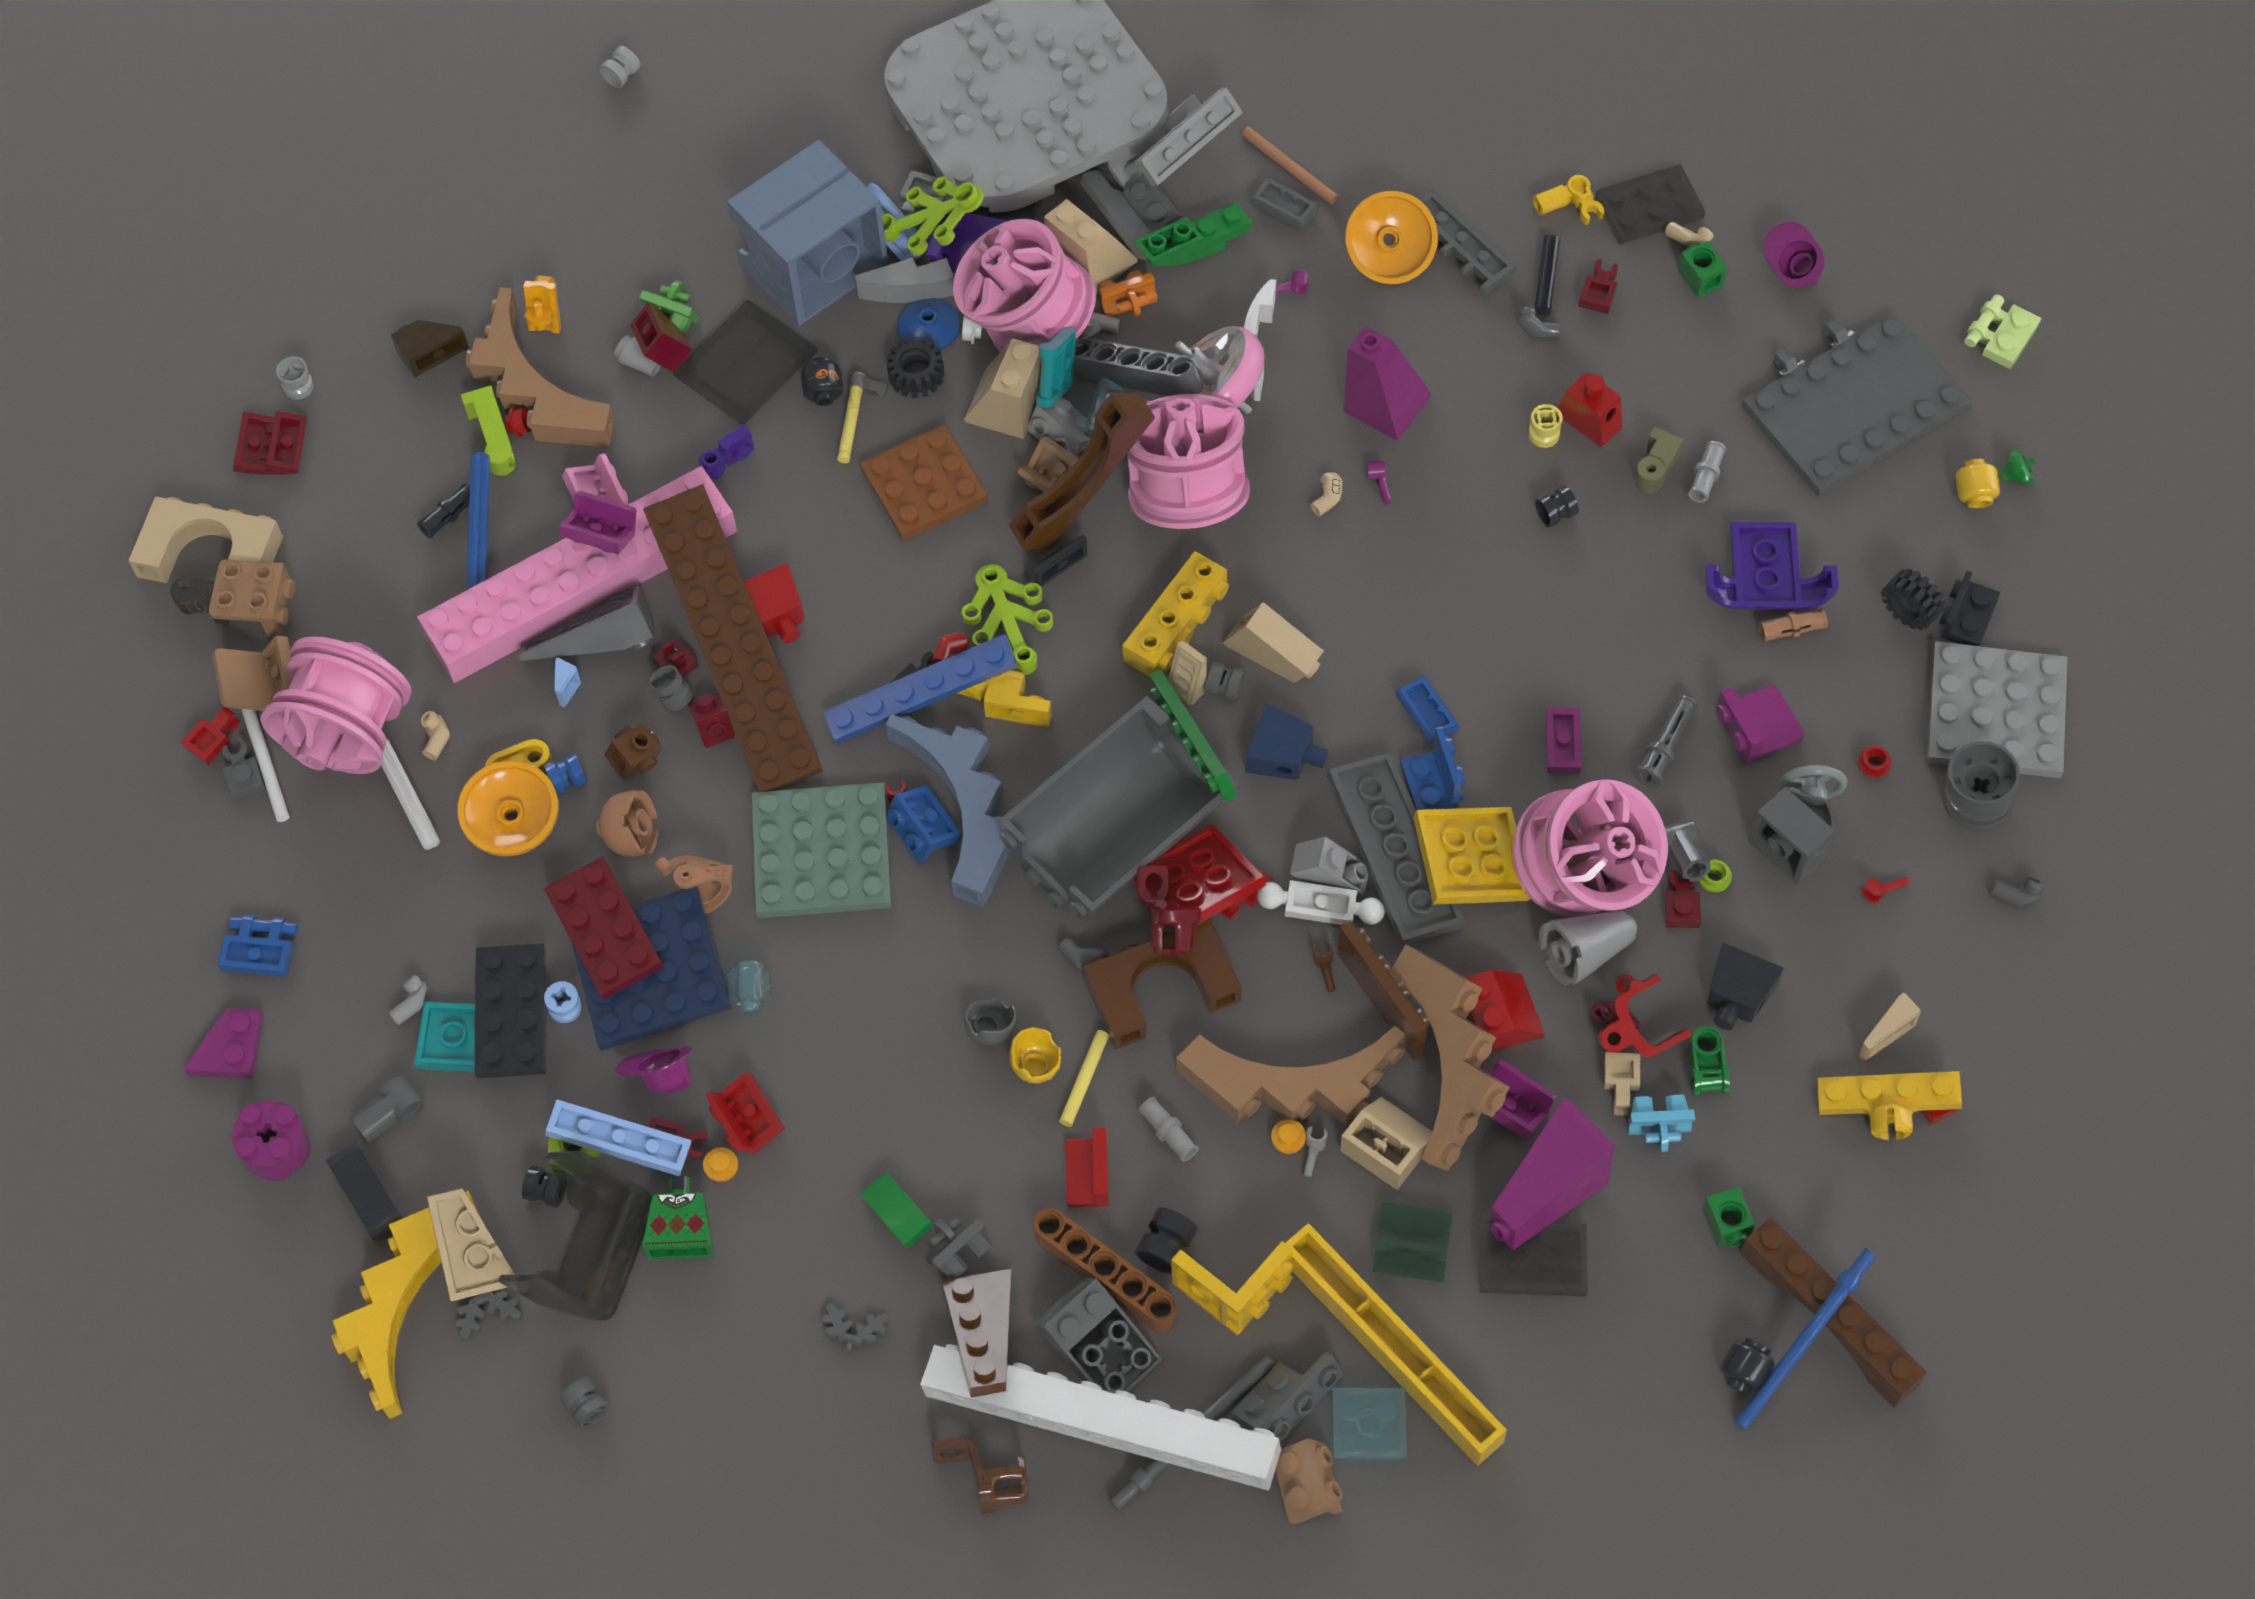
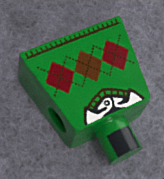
(678, 1224)

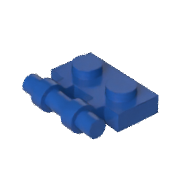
(255, 954)

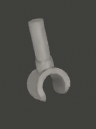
(1314, 1146)

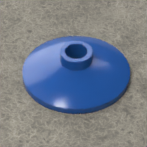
(940, 330)

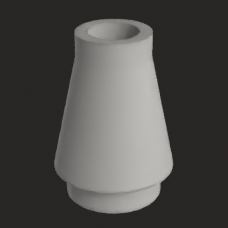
(630, 354)

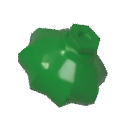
(2018, 468)

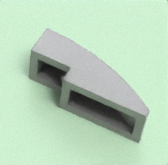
(906, 282)

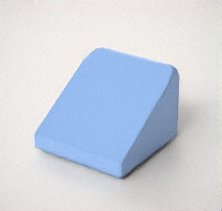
(566, 681)

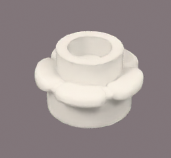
(970, 330)

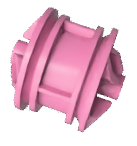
(1023, 285)
(1189, 463)
(336, 705)
(1616, 834)

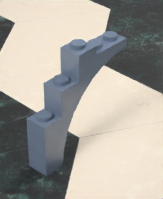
(976, 794)

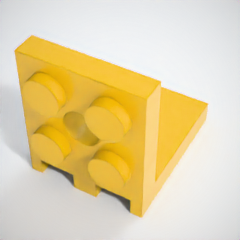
(1225, 1305)

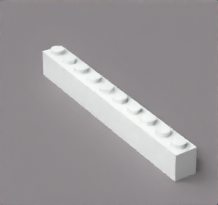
(1113, 1420)

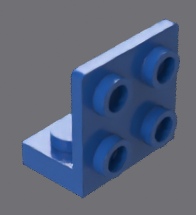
(1433, 777)

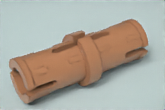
(1792, 625)

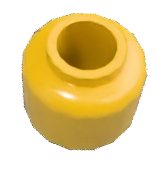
(1977, 483)

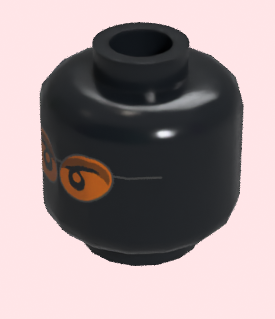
(821, 381)

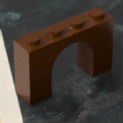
(1113, 977)

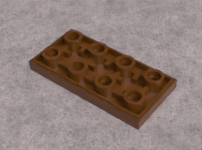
(1387, 996)

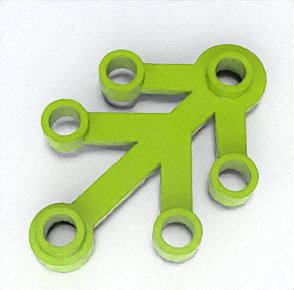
(965, 199)
(1006, 612)

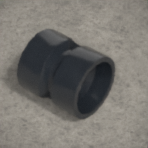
(1168, 1235)

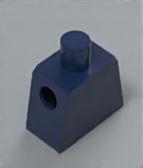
(1283, 746)

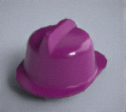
(1794, 254)
(659, 1069)

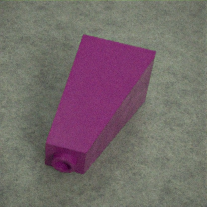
(1382, 385)
(1556, 1175)

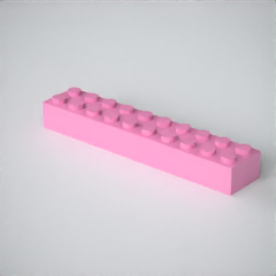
(551, 588)

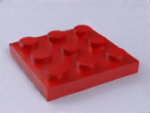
(1206, 873)

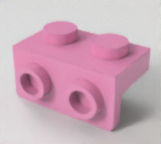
(596, 480)

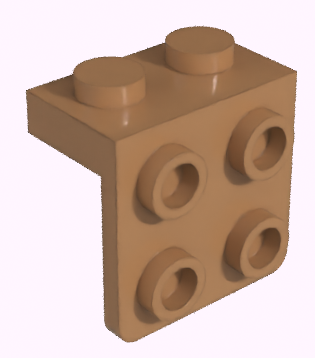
(253, 593)
(252, 678)

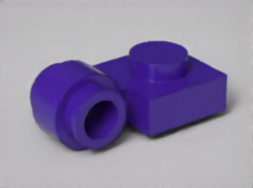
(731, 449)

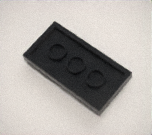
(510, 1011)

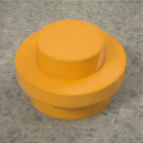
(1288, 1136)
(720, 1164)

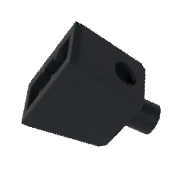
(1740, 986)

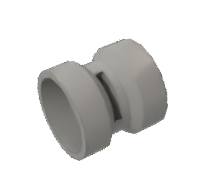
(619, 67)
(295, 378)

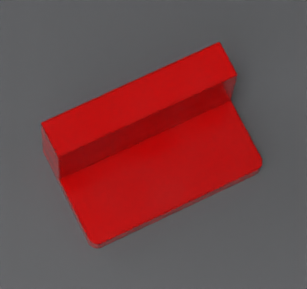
(1087, 1170)

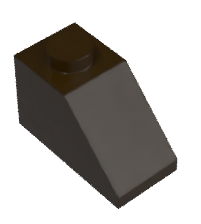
(428, 344)

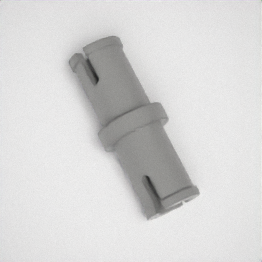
(1707, 471)
(1168, 1129)

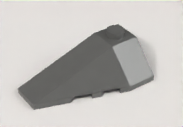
(616, 626)

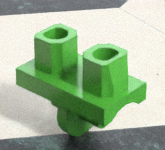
(680, 314)

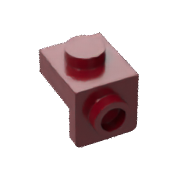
(711, 719)

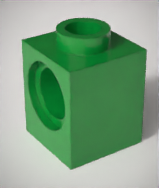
(1709, 275)
(1731, 1204)

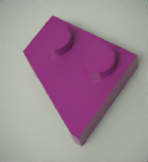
(229, 1046)

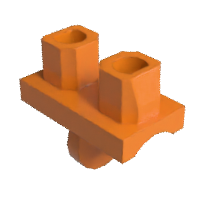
(1128, 294)

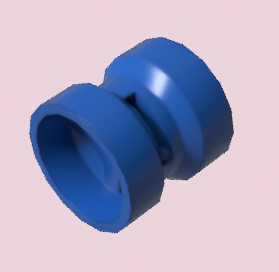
(557, 775)

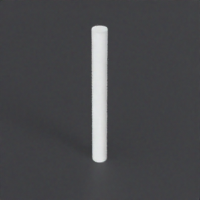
(266, 765)

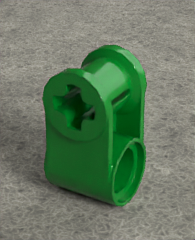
(1708, 1069)

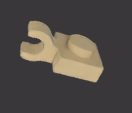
(1622, 1076)

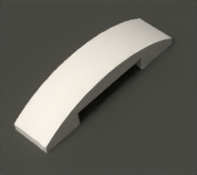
(1261, 311)

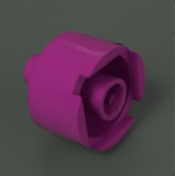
(270, 1140)

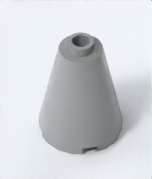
(1584, 943)

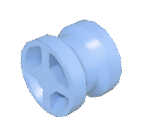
(567, 1009)

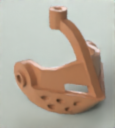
(700, 872)

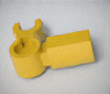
(1576, 192)

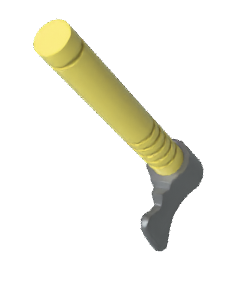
(857, 385)

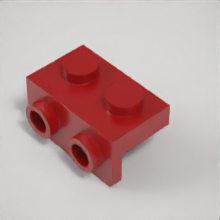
(745, 1114)

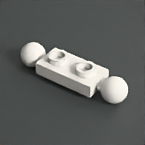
(1320, 903)

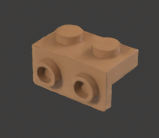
(1047, 465)
(1308, 1481)

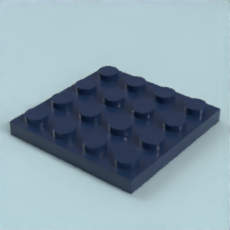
(678, 993)

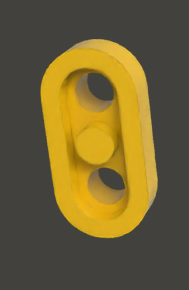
(524, 752)

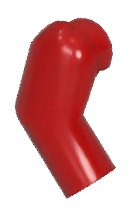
(950, 644)

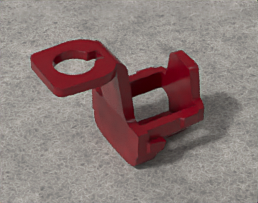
(1167, 913)

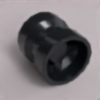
(1556, 506)
(544, 1186)

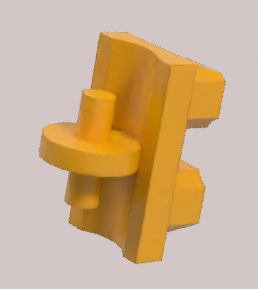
(542, 304)

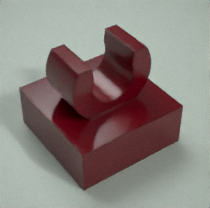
(676, 655)

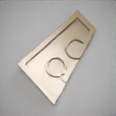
(465, 1246)

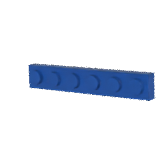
(921, 688)

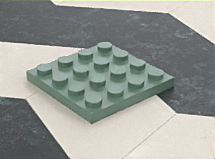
(821, 850)

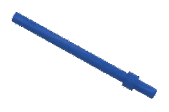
(1849, 1282)

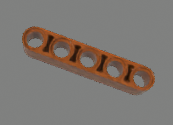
(1097, 1255)

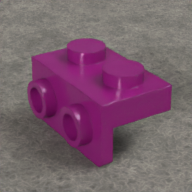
(599, 523)
(1525, 1103)

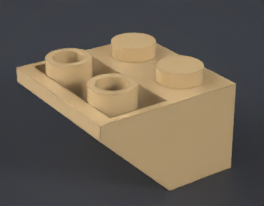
(1385, 1141)

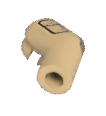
(1331, 496)

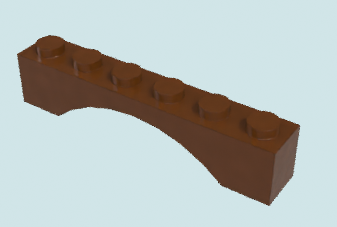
(1115, 431)
(1876, 1353)

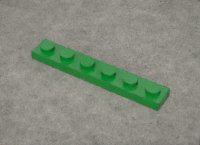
(1193, 741)

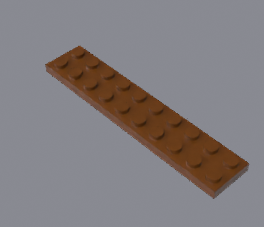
(732, 640)

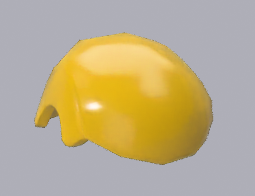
(1034, 1055)

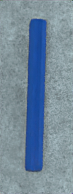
(478, 519)

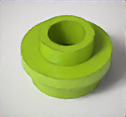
(1722, 871)

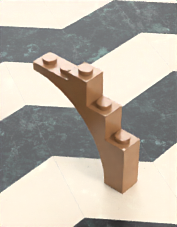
(551, 411)
(1462, 1049)
(1290, 1091)

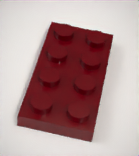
(603, 927)

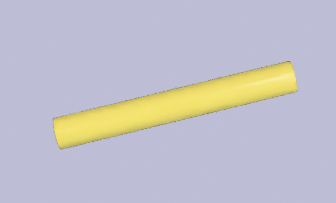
(1084, 1078)

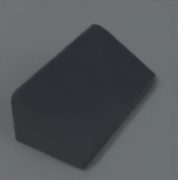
(1058, 561)

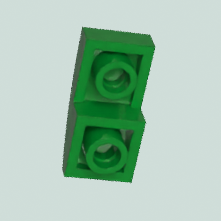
(896, 1209)

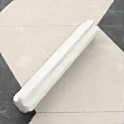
(408, 798)

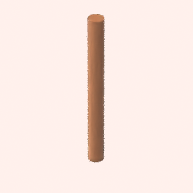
(1290, 165)

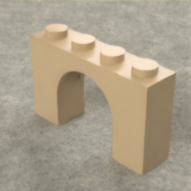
(176, 523)

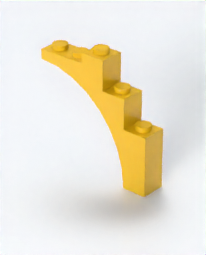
(389, 1288)

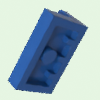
(921, 822)

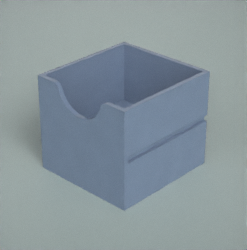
(809, 231)

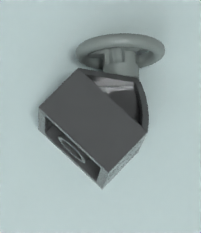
(1799, 824)

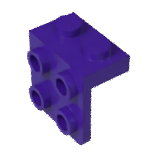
(966, 233)

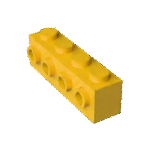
(1175, 614)

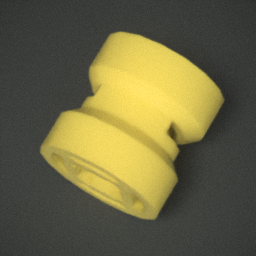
(1545, 425)

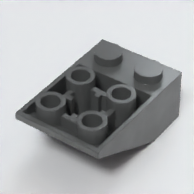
(1097, 1338)

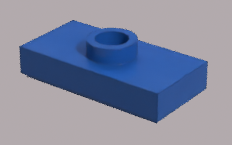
(1426, 708)

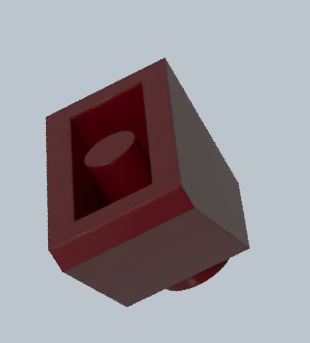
(660, 338)

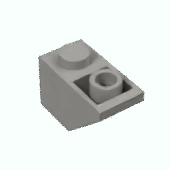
(1328, 864)

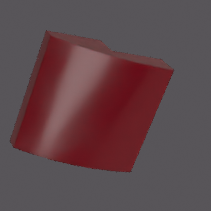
(270, 443)

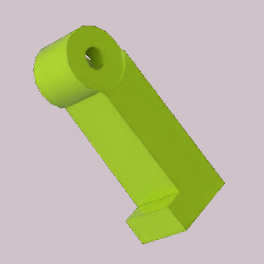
(483, 405)

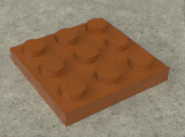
(923, 482)

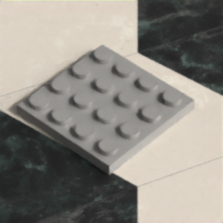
(1998, 699)

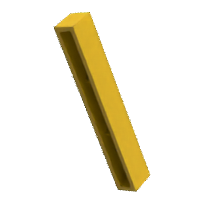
(1395, 1346)

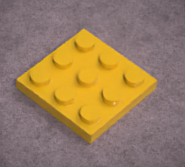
(1469, 855)

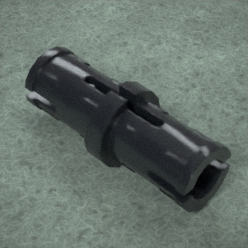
(445, 512)

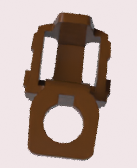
(986, 1479)

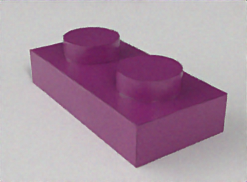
(1563, 740)

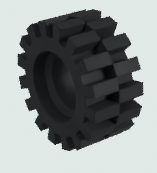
(915, 382)
(1913, 599)

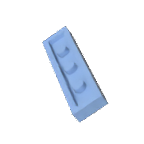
(618, 1137)

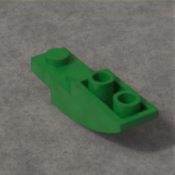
(1194, 240)

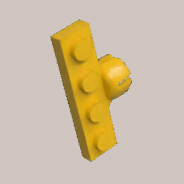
(1890, 1098)

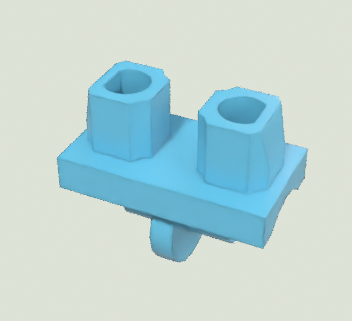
(1660, 1126)

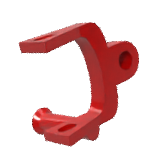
(1624, 1027)

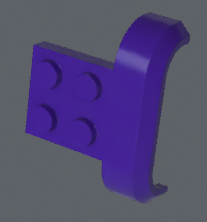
(1768, 571)

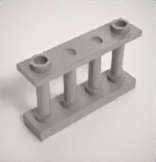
(1183, 135)

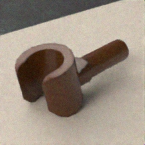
(1325, 961)

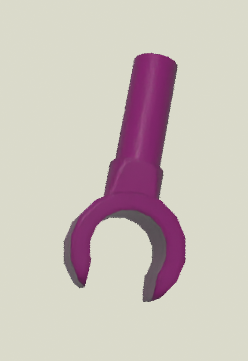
(1298, 285)
(1377, 471)

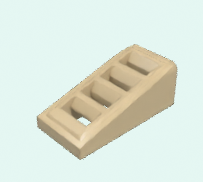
(1188, 673)
(1895, 1022)

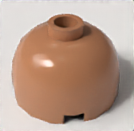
(627, 824)

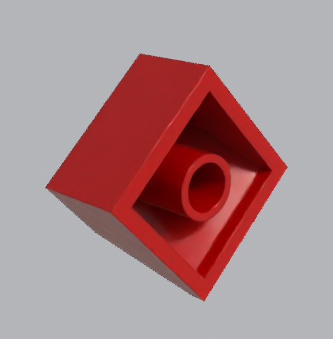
(1505, 1009)

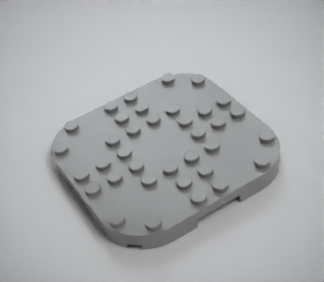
(1026, 96)

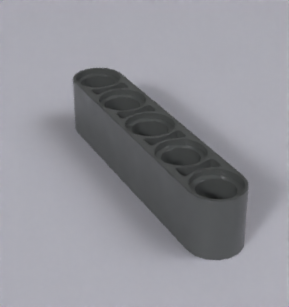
(1136, 367)

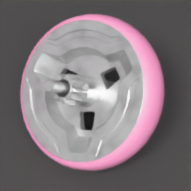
(1228, 364)

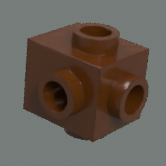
(633, 750)

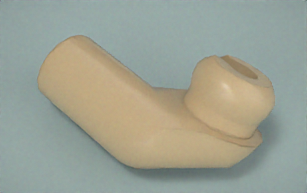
(1686, 236)
(437, 732)

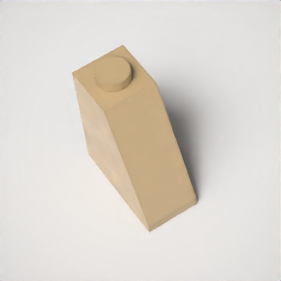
(1274, 644)

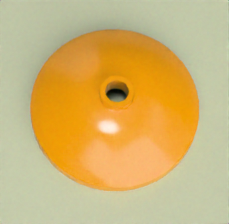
(1409, 225)
(504, 790)

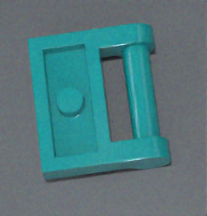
(1056, 367)

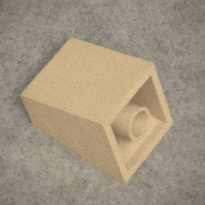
(1088, 243)
(1008, 390)

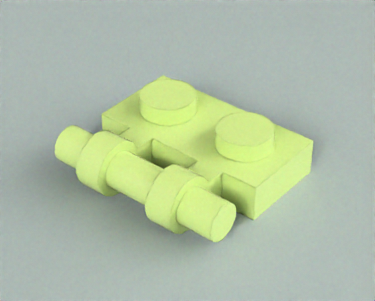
(2010, 337)

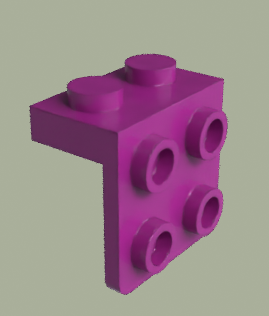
(1758, 721)

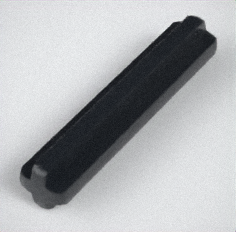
(1547, 275)

